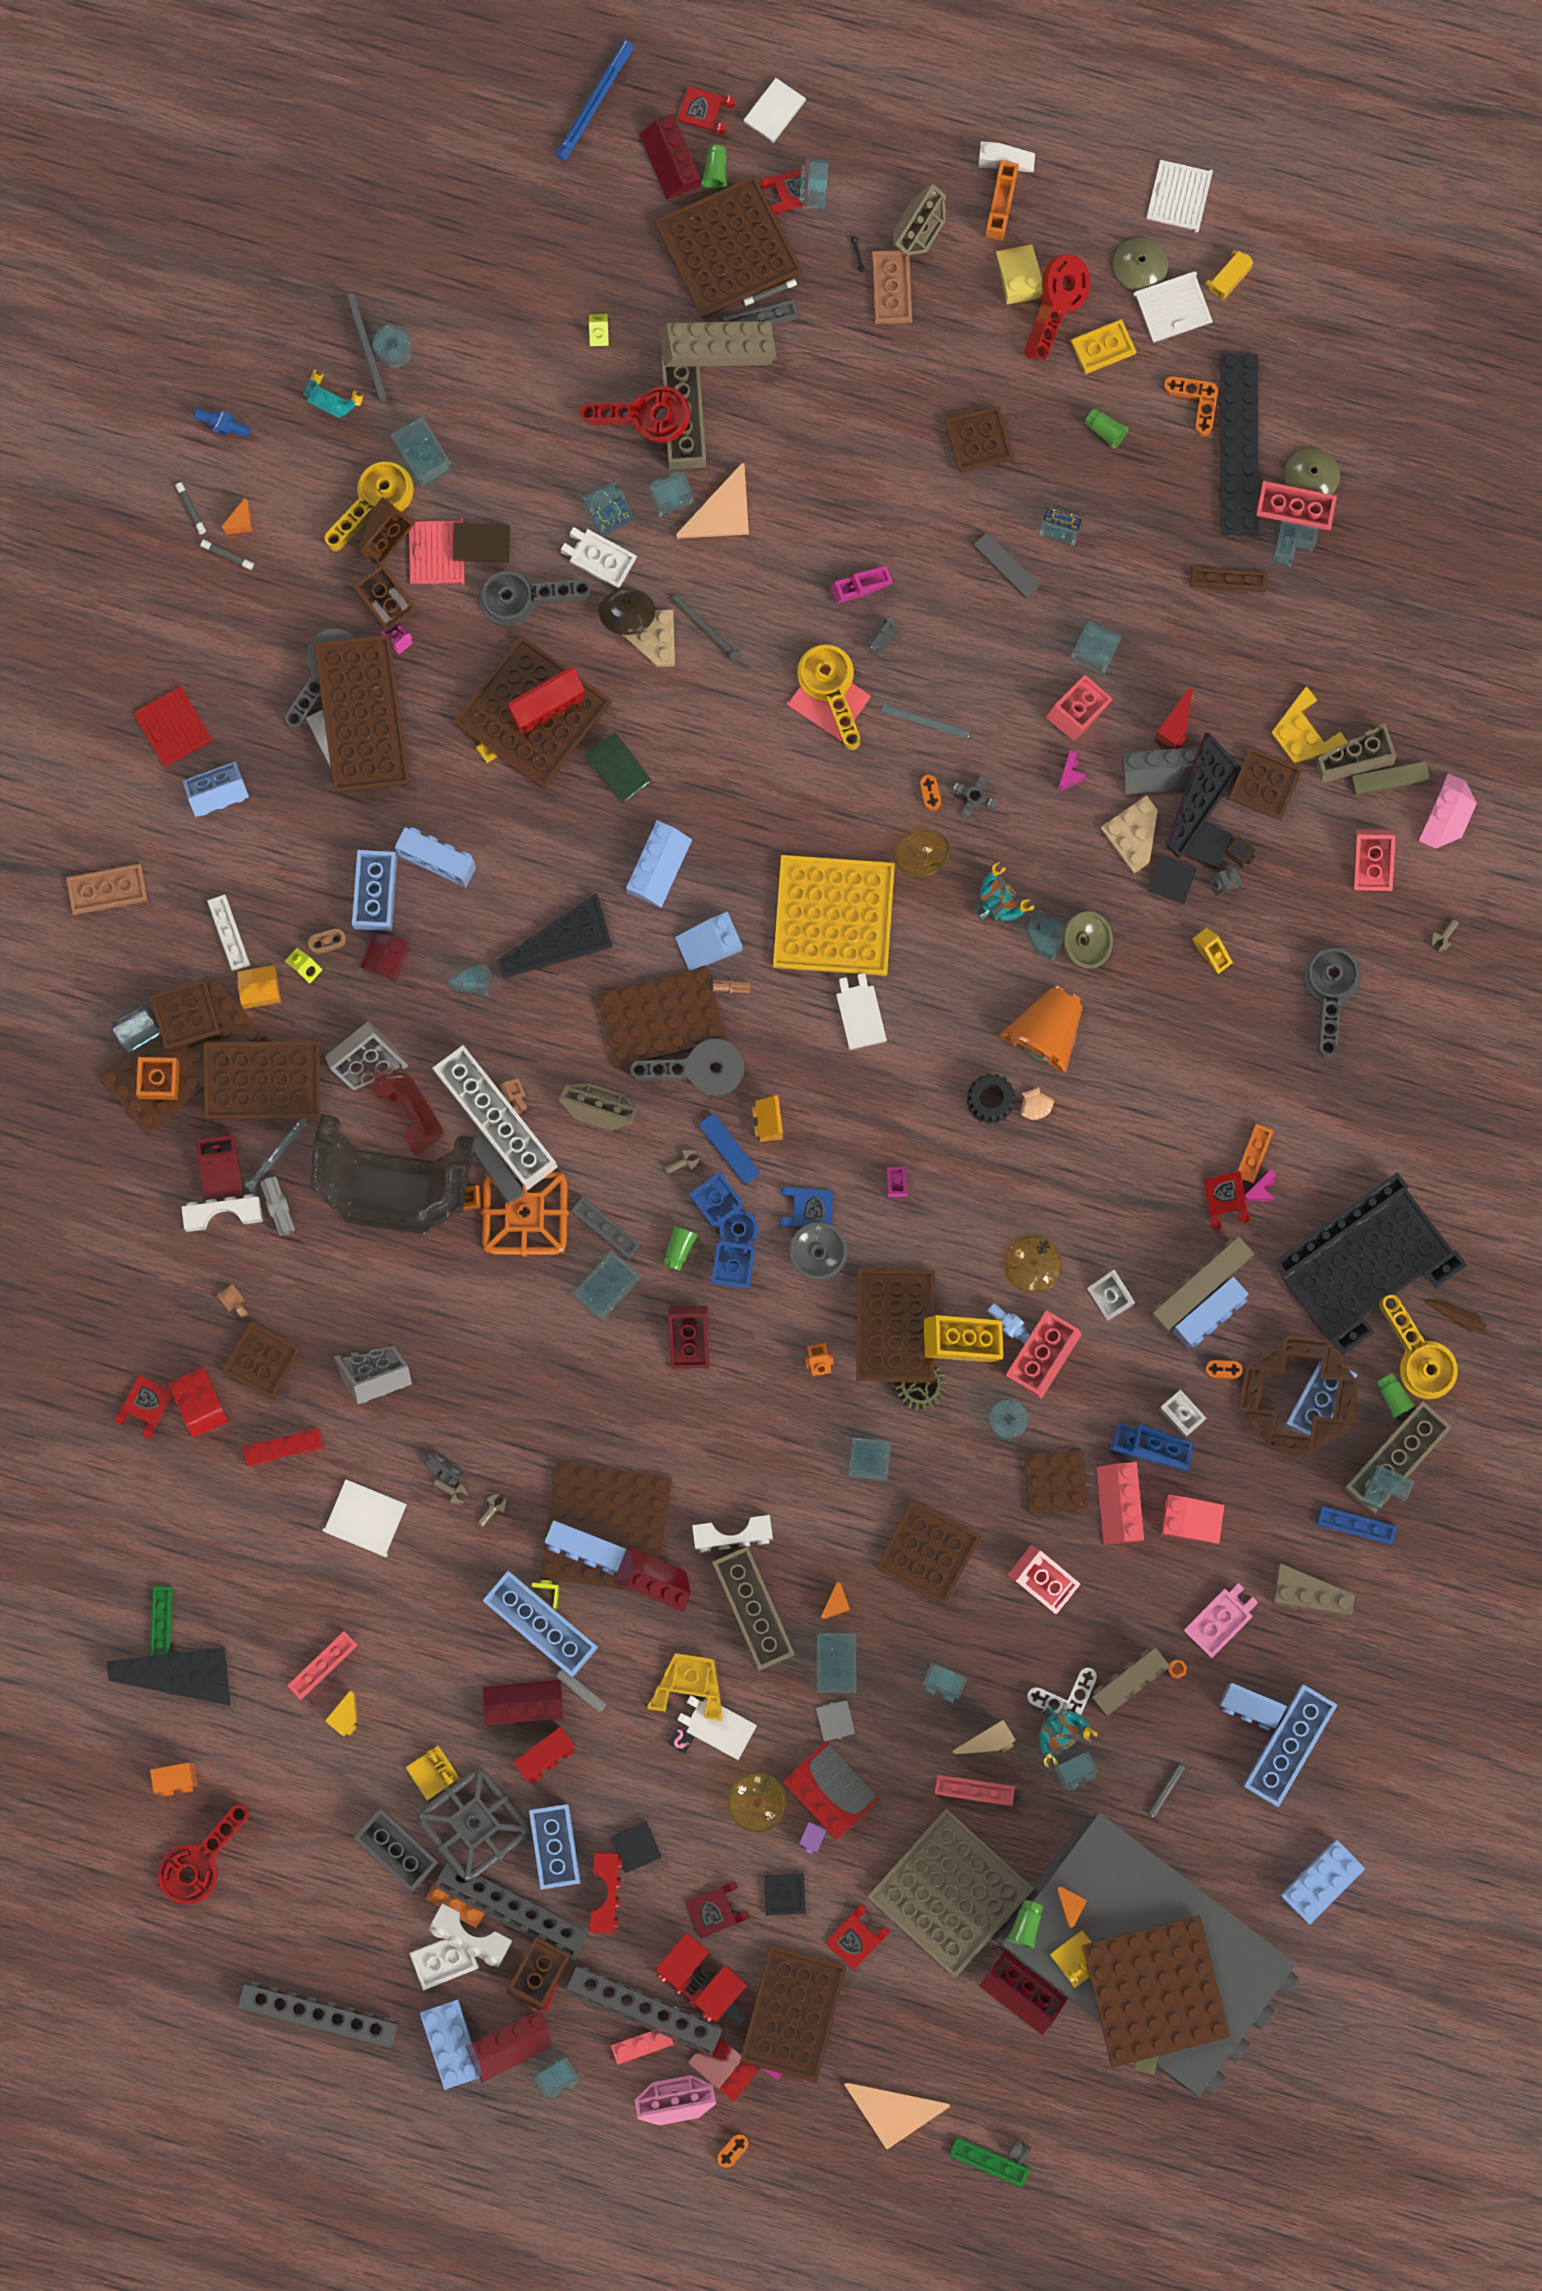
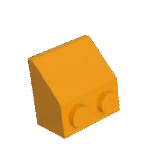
(258, 987)
(768, 1119)

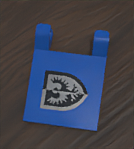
(809, 1206)

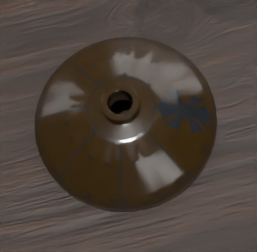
(627, 611)

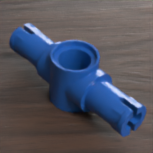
(222, 422)

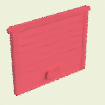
(433, 554)
(819, 711)

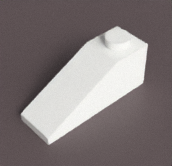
(993, 153)

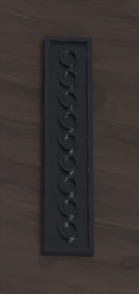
(1239, 444)

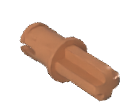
(731, 986)

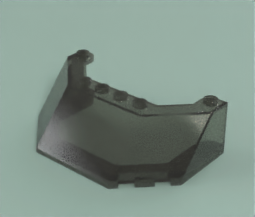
(388, 1188)

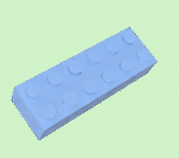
(540, 1624)
(1289, 1746)

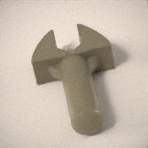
(1444, 936)
(683, 1162)
(450, 1490)
(491, 1510)

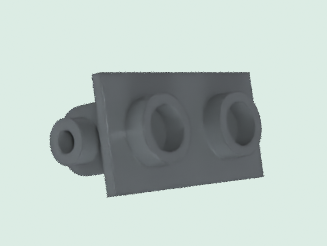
(881, 636)
(451, 1472)

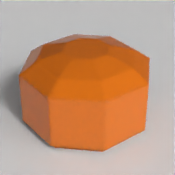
(1177, 1669)

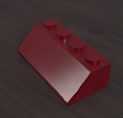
(670, 157)
(653, 1579)
(523, 1703)
(1023, 1992)
(510, 2045)

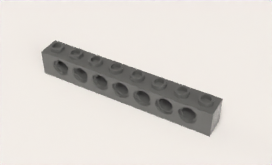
(516, 1918)
(249, 2002)
(649, 2020)

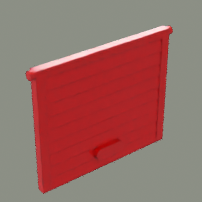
(172, 726)

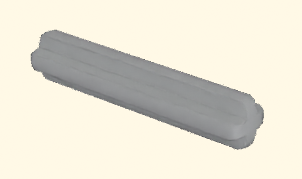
(581, 1690)

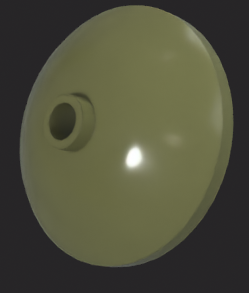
(1136, 274)
(1298, 472)
(1095, 936)

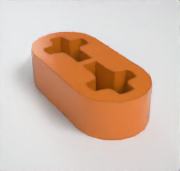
(926, 794)
(1223, 1374)
(729, 2147)

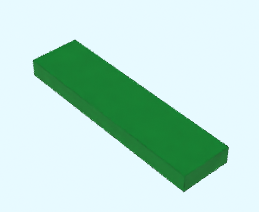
(161, 1620)
(989, 2162)

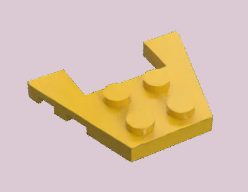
(1298, 736)
(692, 1677)

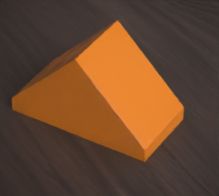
(239, 520)
(473, 1198)
(836, 1604)
(1071, 1904)

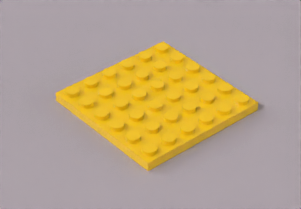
(834, 915)

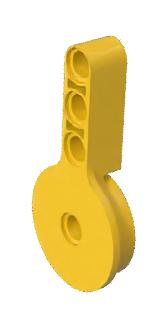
(369, 493)
(830, 687)
(1419, 1355)

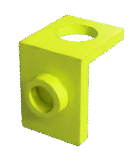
(598, 330)
(301, 962)
(545, 1584)

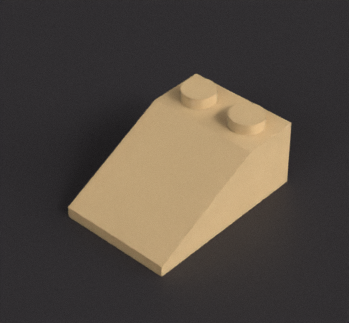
(991, 1740)

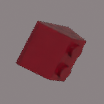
(385, 956)

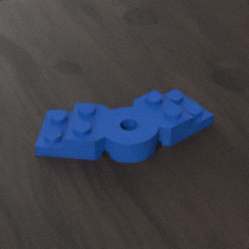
(724, 1210)

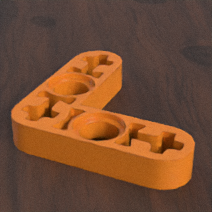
(1204, 399)

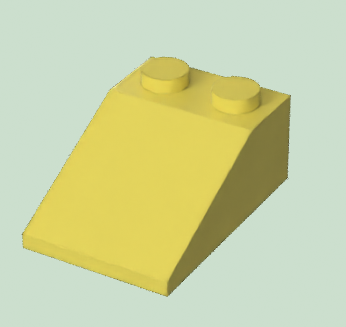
(1019, 274)

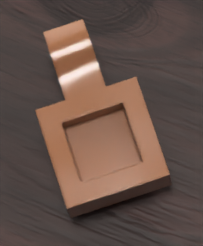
(514, 1092)
(232, 1300)

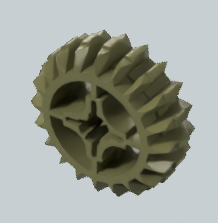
(927, 1400)

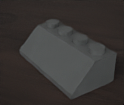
(1157, 770)
(396, 1849)

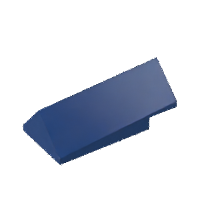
(1152, 1446)

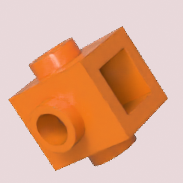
(819, 1359)

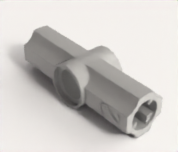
(277, 1206)

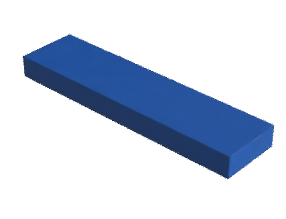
(729, 1149)
(1356, 1525)

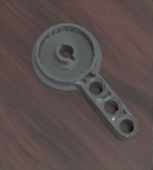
(524, 596)
(306, 694)
(1331, 991)
(697, 1068)

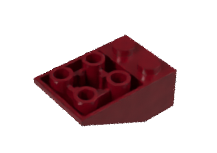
(219, 1167)

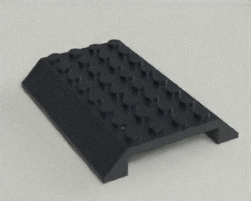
(1364, 1256)

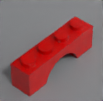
(282, 1447)
(606, 1866)

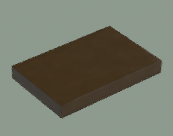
(481, 542)

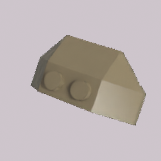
(920, 222)
(598, 1106)

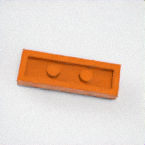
(1255, 1153)
(467, 1913)

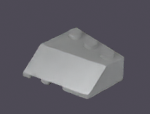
(364, 1057)
(373, 1373)

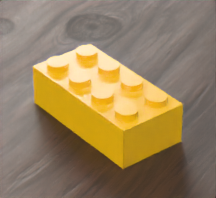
(963, 1338)

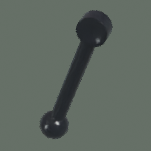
(861, 268)

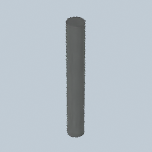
(1166, 1790)

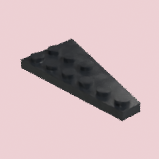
(1206, 785)
(567, 938)
(186, 1674)

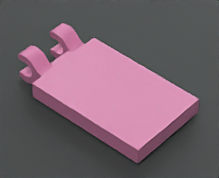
(1220, 1620)

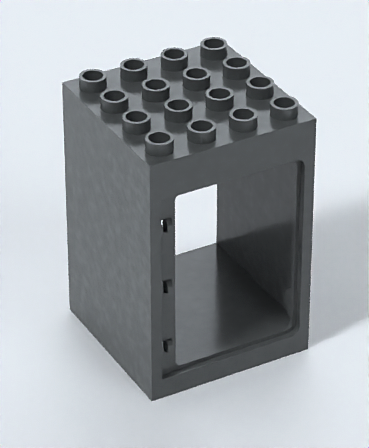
(1134, 1891)

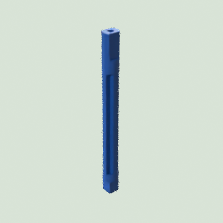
(594, 100)

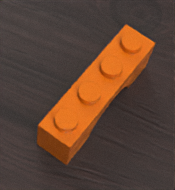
(1002, 200)

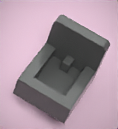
(1225, 881)

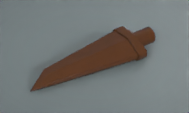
(1464, 1318)

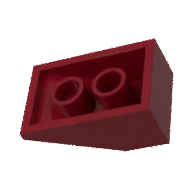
(688, 1337)

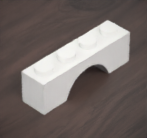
(198, 1215)
(708, 1537)
(489, 1948)

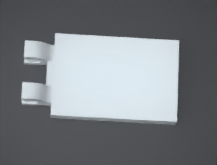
(599, 557)
(860, 1014)
(726, 1735)

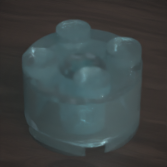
(389, 337)
(1016, 1412)

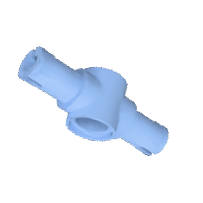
(1011, 1324)

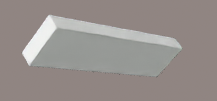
(228, 933)

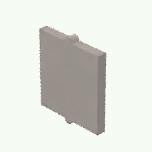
(835, 1720)

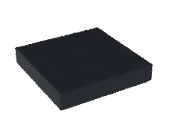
(1209, 845)
(1172, 880)
(636, 1847)
(785, 1894)

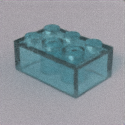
(421, 452)
(606, 1286)
(836, 1663)

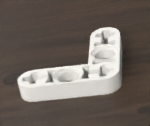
(1065, 1704)

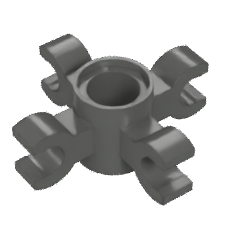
(978, 789)

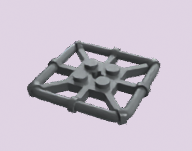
(470, 1836)

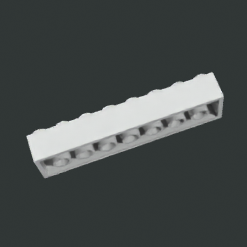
(495, 1117)

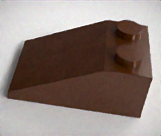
(384, 531)
(384, 597)
(538, 1973)

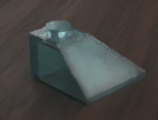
(1046, 934)
(472, 980)

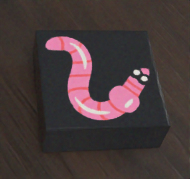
(681, 1740)

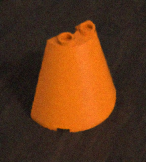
(1048, 1027)

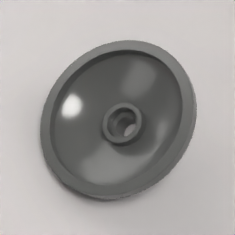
(818, 1237)

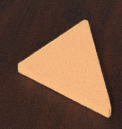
(723, 512)
(892, 2113)

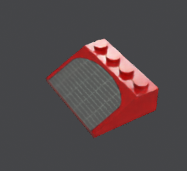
(831, 1790)

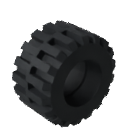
(998, 1084)

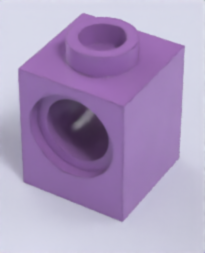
(812, 1838)

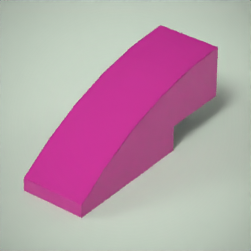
(861, 584)

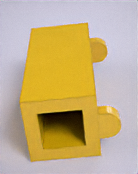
(1230, 275)

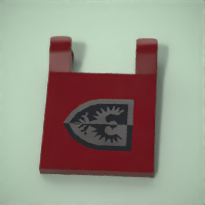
(713, 1912)

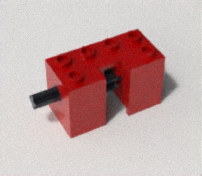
(711, 1997)

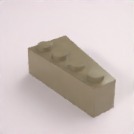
(1358, 756)
(1307, 1592)
(1130, 1681)

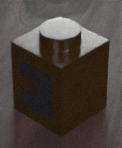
(1241, 852)

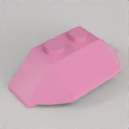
(1449, 813)
(675, 2100)

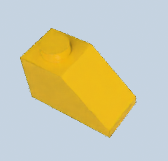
(1212, 950)
(344, 1715)

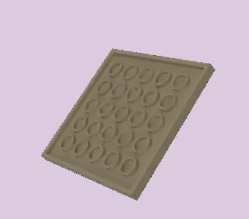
(950, 1893)

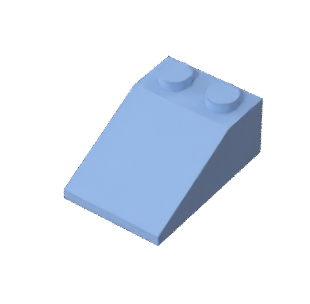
(709, 942)

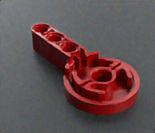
(1057, 303)
(644, 415)
(200, 1861)

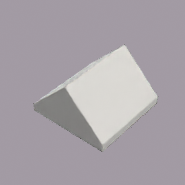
(1111, 1295)
(1182, 1414)

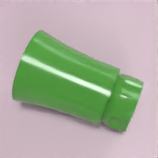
(715, 168)
(1106, 427)
(678, 1247)
(1395, 1397)
(1026, 1924)

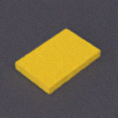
(1103, 346)

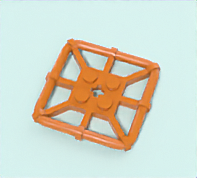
(532, 1223)

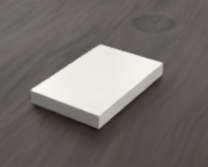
(774, 110)
(441, 1963)

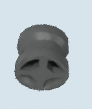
(1019, 2151)

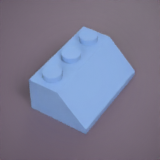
(215, 789)
(1252, 1706)

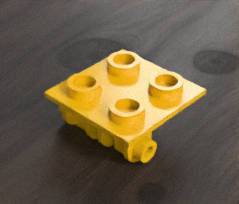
(432, 1772)
(1071, 1959)

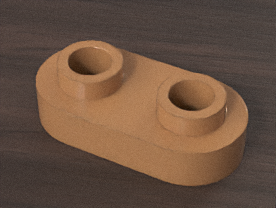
(326, 939)

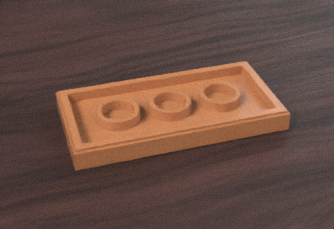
(891, 287)
(106, 889)

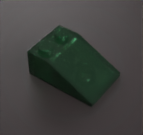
(617, 767)

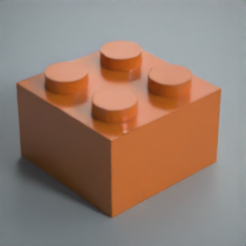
(158, 1078)
(174, 1778)

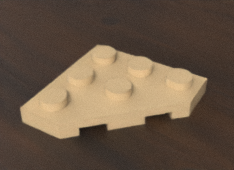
(657, 640)
(1133, 833)

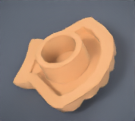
(1035, 1104)

